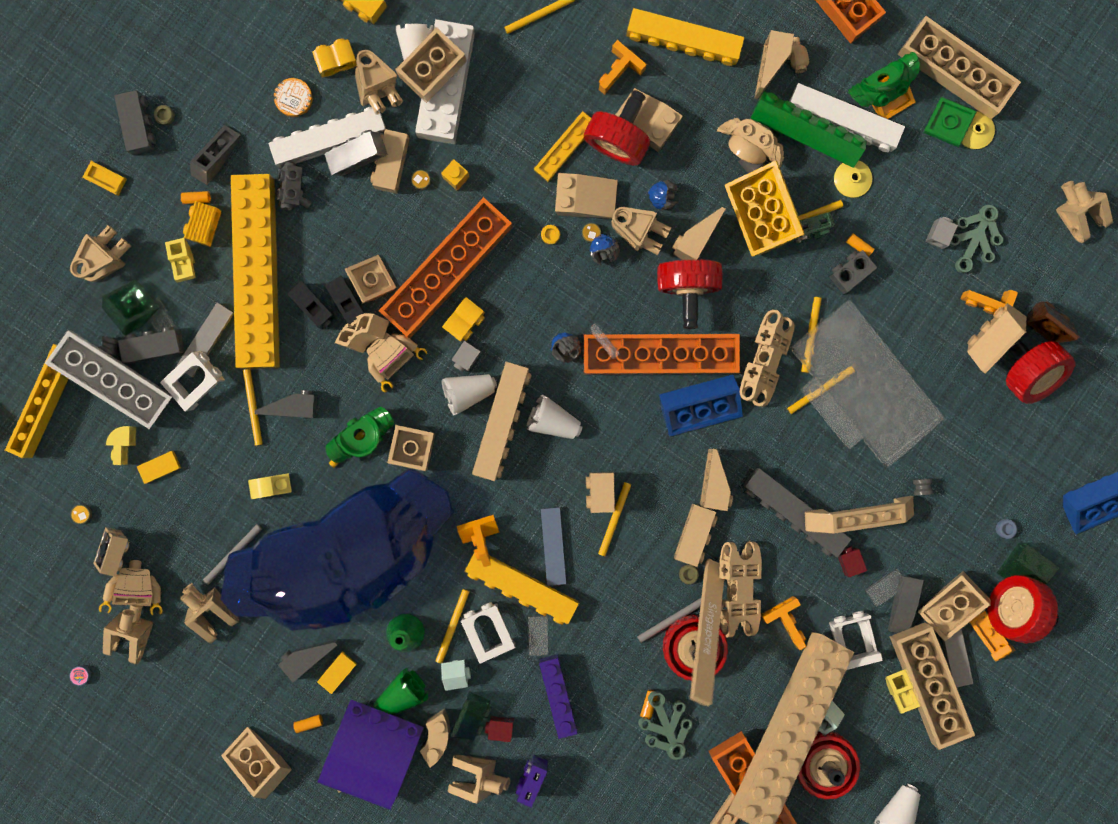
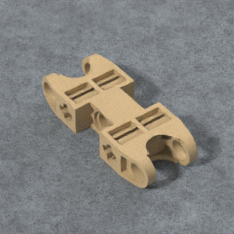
(771, 347)
(740, 588)

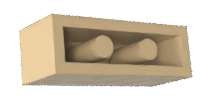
(390, 167)
(695, 535)

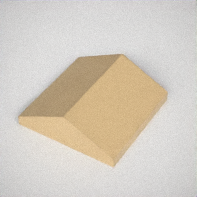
(370, 279)

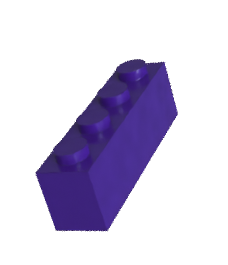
(558, 696)

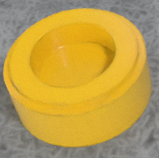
(550, 234)

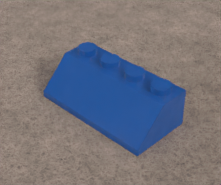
(701, 405)
(1092, 503)

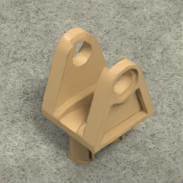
(375, 82)
(1078, 203)
(636, 227)
(98, 257)
(198, 604)
(129, 626)
(486, 779)

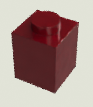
(851, 561)
(499, 729)

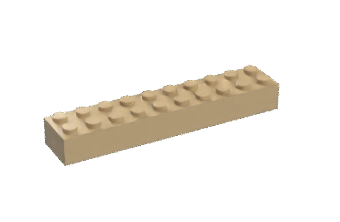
(791, 731)

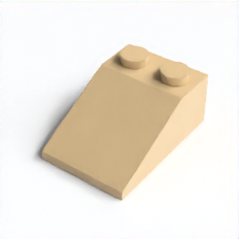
(775, 53)
(655, 120)
(585, 196)
(692, 243)
(715, 486)
(954, 606)
(256, 764)

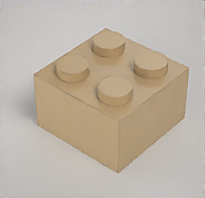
(411, 448)
(601, 492)

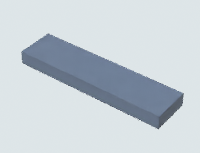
(553, 546)

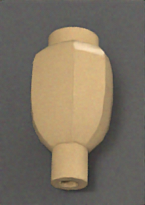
(799, 59)

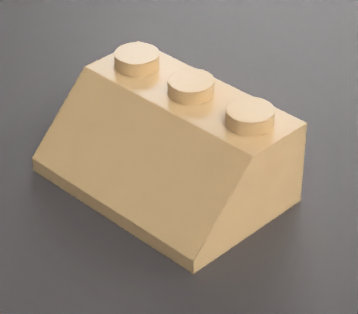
(996, 337)

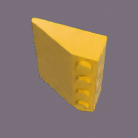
(764, 209)

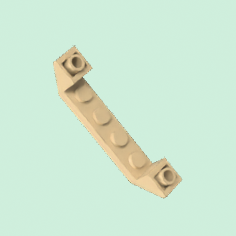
(860, 518)

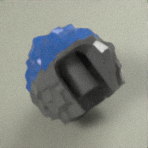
(661, 194)
(604, 248)
(565, 347)

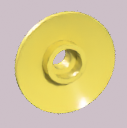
(978, 140)
(850, 187)

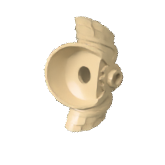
(752, 141)

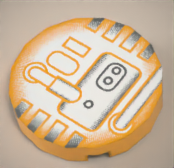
(293, 97)

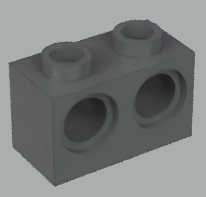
(854, 274)

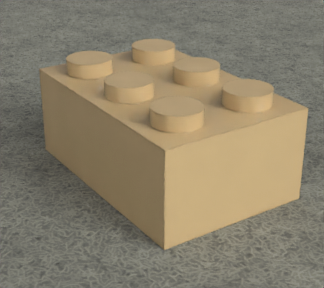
(431, 65)

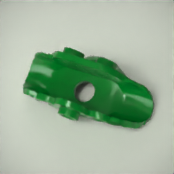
(878, 93)
(346, 446)

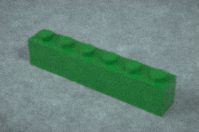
(809, 129)

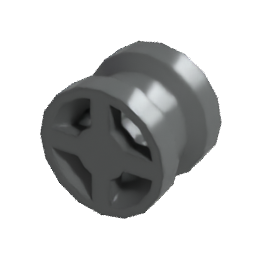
(109, 345)
(923, 486)

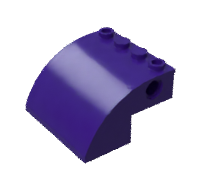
(370, 754)

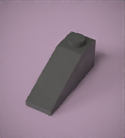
(214, 154)
(292, 406)
(304, 658)

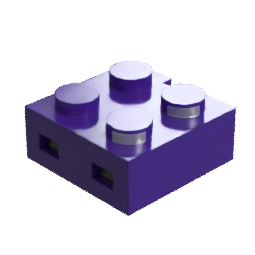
(533, 777)

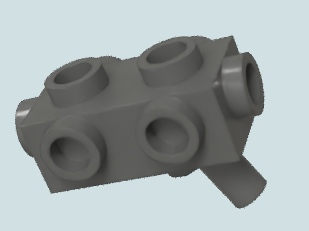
(290, 183)

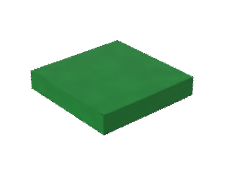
(950, 122)

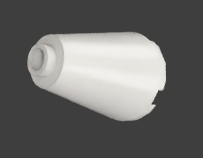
(412, 37)
(467, 390)
(553, 420)
(901, 808)

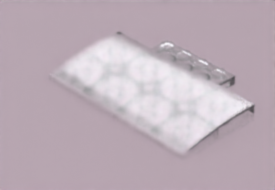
(863, 386)

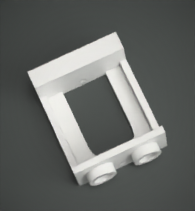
(179, 393)
(492, 611)
(871, 654)

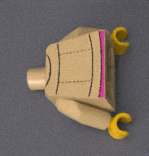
(389, 355)
(133, 587)

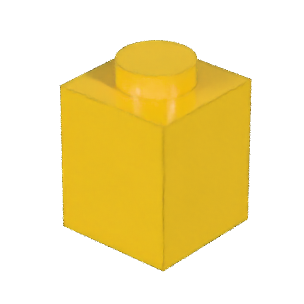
(455, 174)

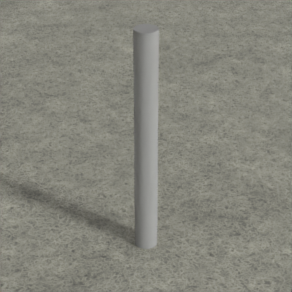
(241, 545)
(670, 620)

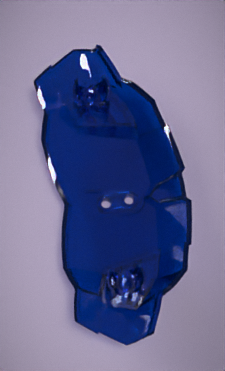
(376, 543)

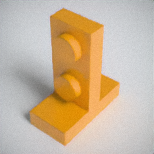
(628, 59)
(990, 305)
(476, 532)
(788, 620)
(994, 641)

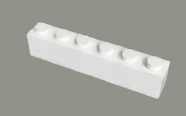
(873, 128)
(320, 139)

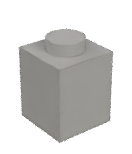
(941, 232)
(465, 357)

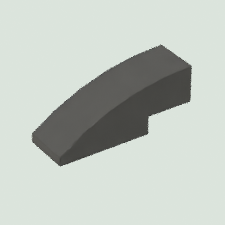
(905, 603)

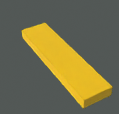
(563, 148)

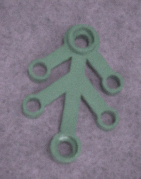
(978, 236)
(667, 728)

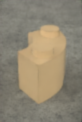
(362, 332)
(438, 737)

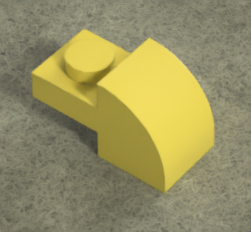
(181, 259)
(121, 439)
(269, 486)
(901, 690)

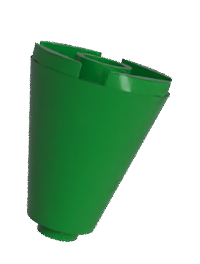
(405, 633)
(402, 693)

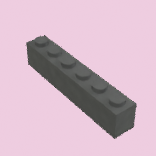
(793, 510)

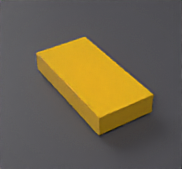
(104, 178)
(158, 467)
(337, 672)

